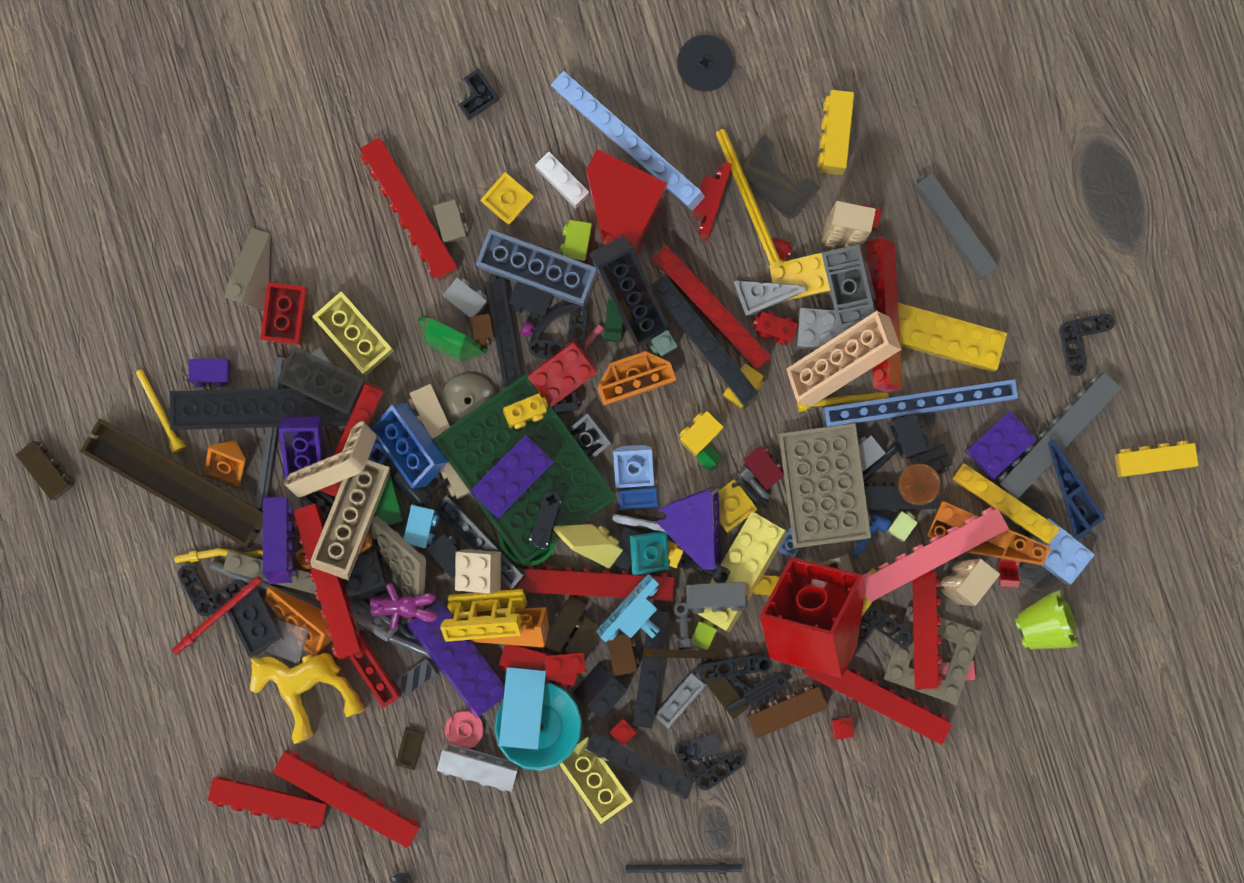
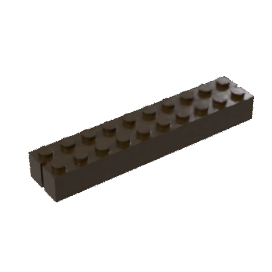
(174, 483)

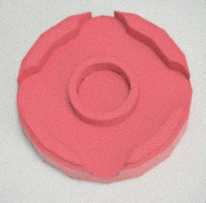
(464, 729)

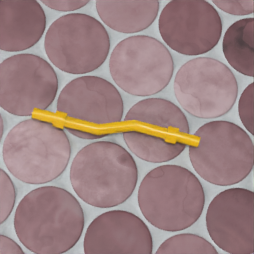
(194, 556)

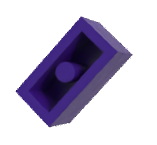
(209, 372)

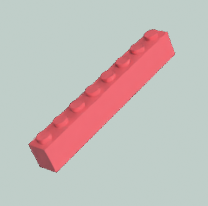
(935, 554)

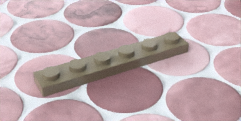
(253, 567)

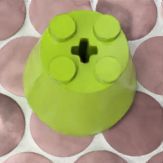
(1048, 624)

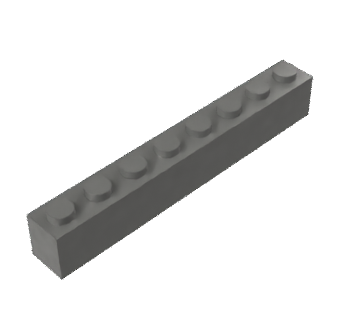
(1063, 431)

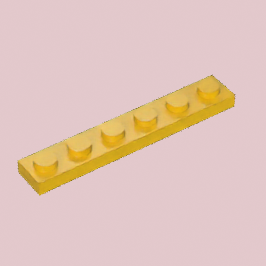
(1006, 504)

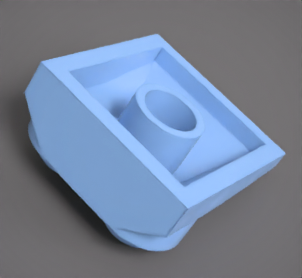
(633, 466)

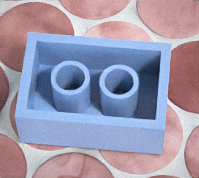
(1066, 556)

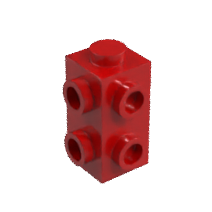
(781, 329)

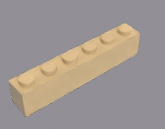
(435, 422)

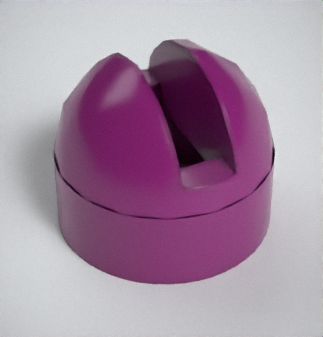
(527, 328)

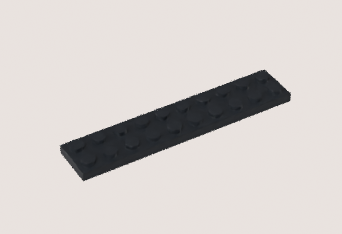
(246, 409)

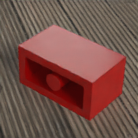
(565, 663)

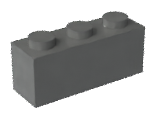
(717, 597)

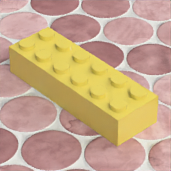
(748, 562)

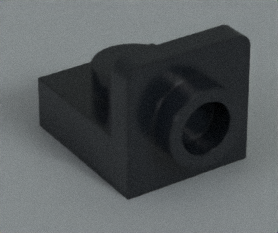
(564, 406)

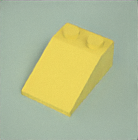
(590, 542)

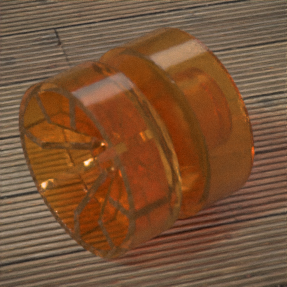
(919, 484)

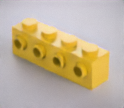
(1156, 460)

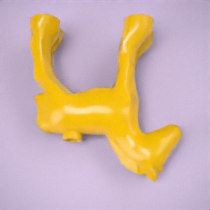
(300, 679)

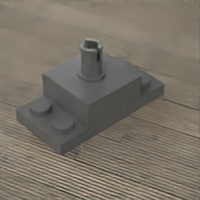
(849, 284)

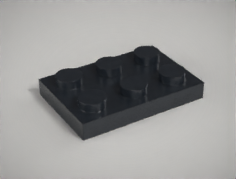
(255, 623)

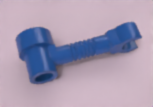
(878, 522)

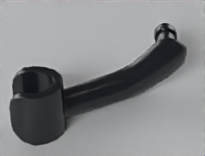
(754, 498)

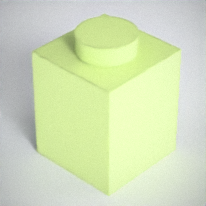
(902, 525)

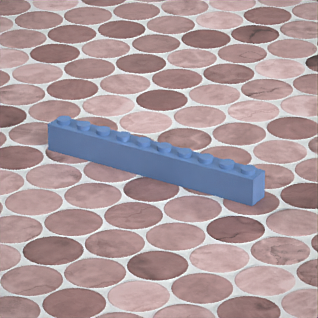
(920, 403)

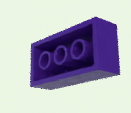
(511, 477)
(277, 540)

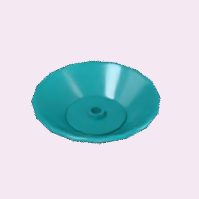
(556, 739)

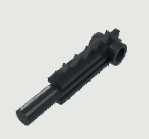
(760, 691)

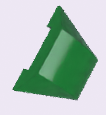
(448, 340)

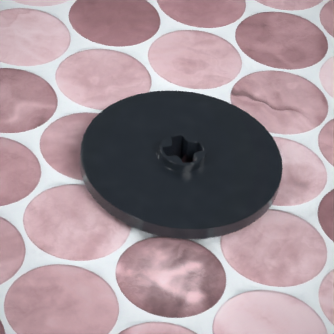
(718, 69)

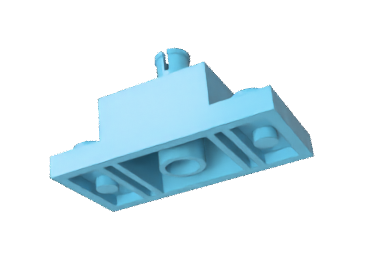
(632, 613)

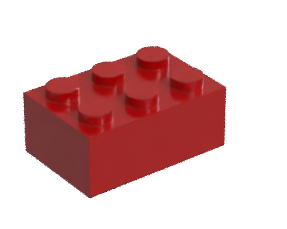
(284, 314)
(563, 372)

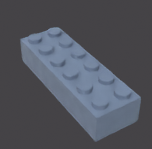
(537, 267)

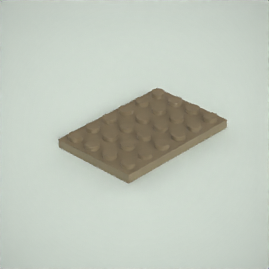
(824, 486)

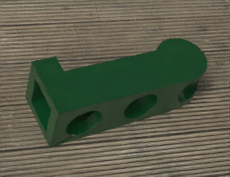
(613, 324)

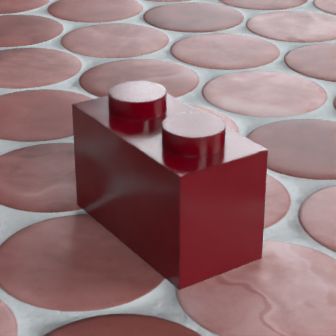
(763, 467)

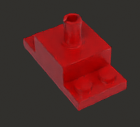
(708, 207)

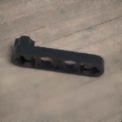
(732, 669)

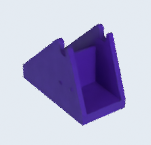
(696, 526)

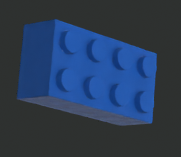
(409, 445)

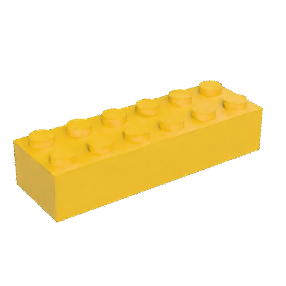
(950, 338)

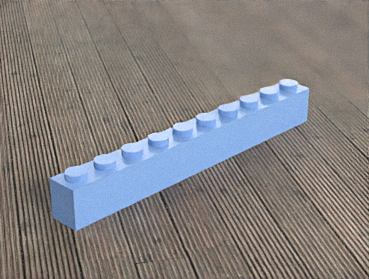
(627, 140)

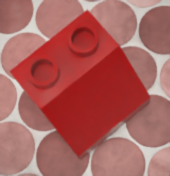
(623, 199)
(814, 617)

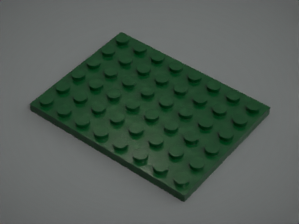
(485, 438)

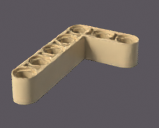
(337, 467)

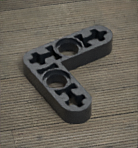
(1078, 332)
(204, 597)
(878, 625)
(703, 771)

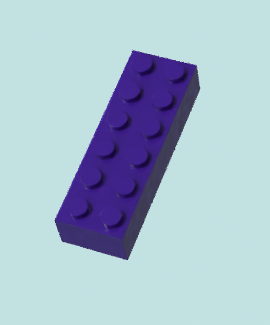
(459, 663)

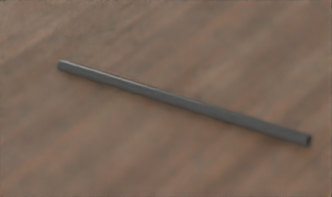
(396, 639)

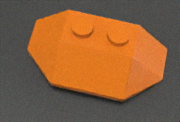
(634, 377)

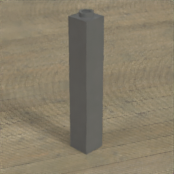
(955, 225)

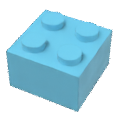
(421, 526)

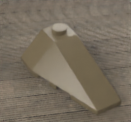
(251, 272)

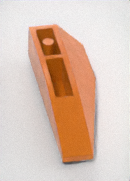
(1005, 545)

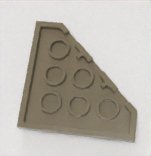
(403, 559)

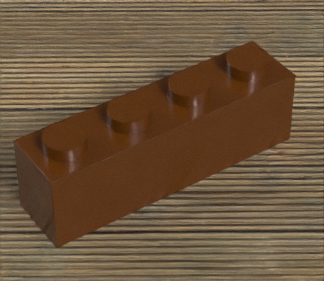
(786, 711)

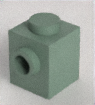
(663, 344)

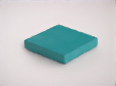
(649, 552)

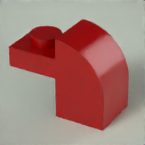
(1008, 573)

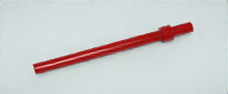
(189, 638)

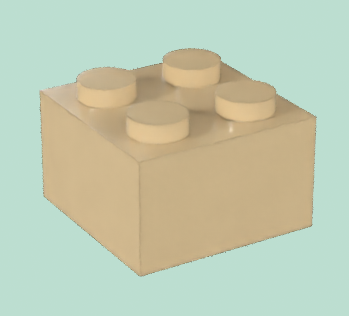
(478, 571)

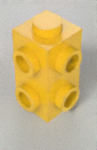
(525, 410)

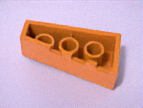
(534, 628)

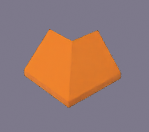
(225, 462)

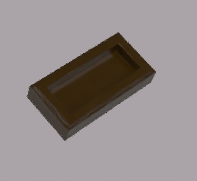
(409, 748)

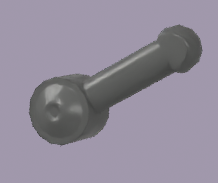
(748, 477)

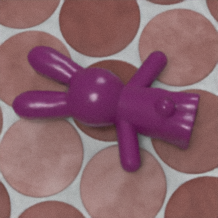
(404, 606)

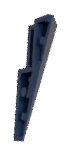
(1079, 504)

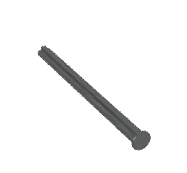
(269, 445)

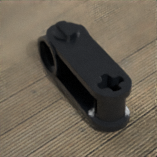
(545, 522)

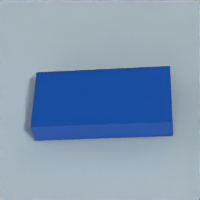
(638, 498)

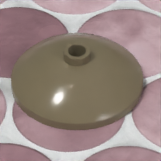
(459, 389)

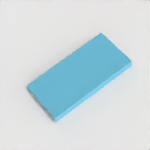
(522, 708)

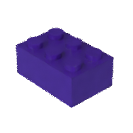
(301, 442)
(1000, 445)

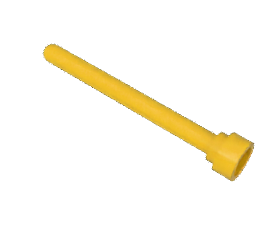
(844, 400)
(176, 444)

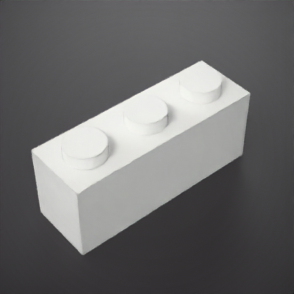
(562, 180)

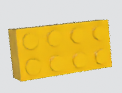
(836, 133)

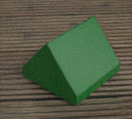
(708, 458)

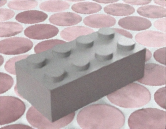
(816, 328)

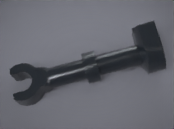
(720, 574)

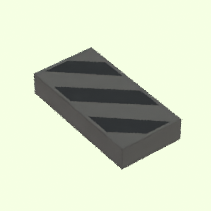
(416, 677)

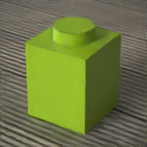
(703, 634)

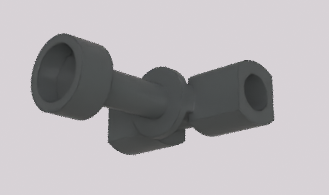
(683, 617)

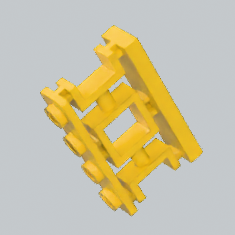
(484, 626)

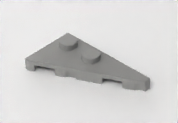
(759, 296)

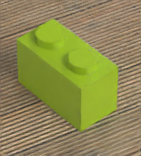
(576, 241)

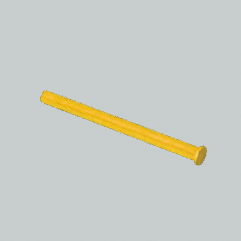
(749, 199)

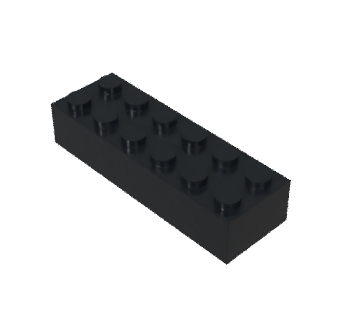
(629, 290)

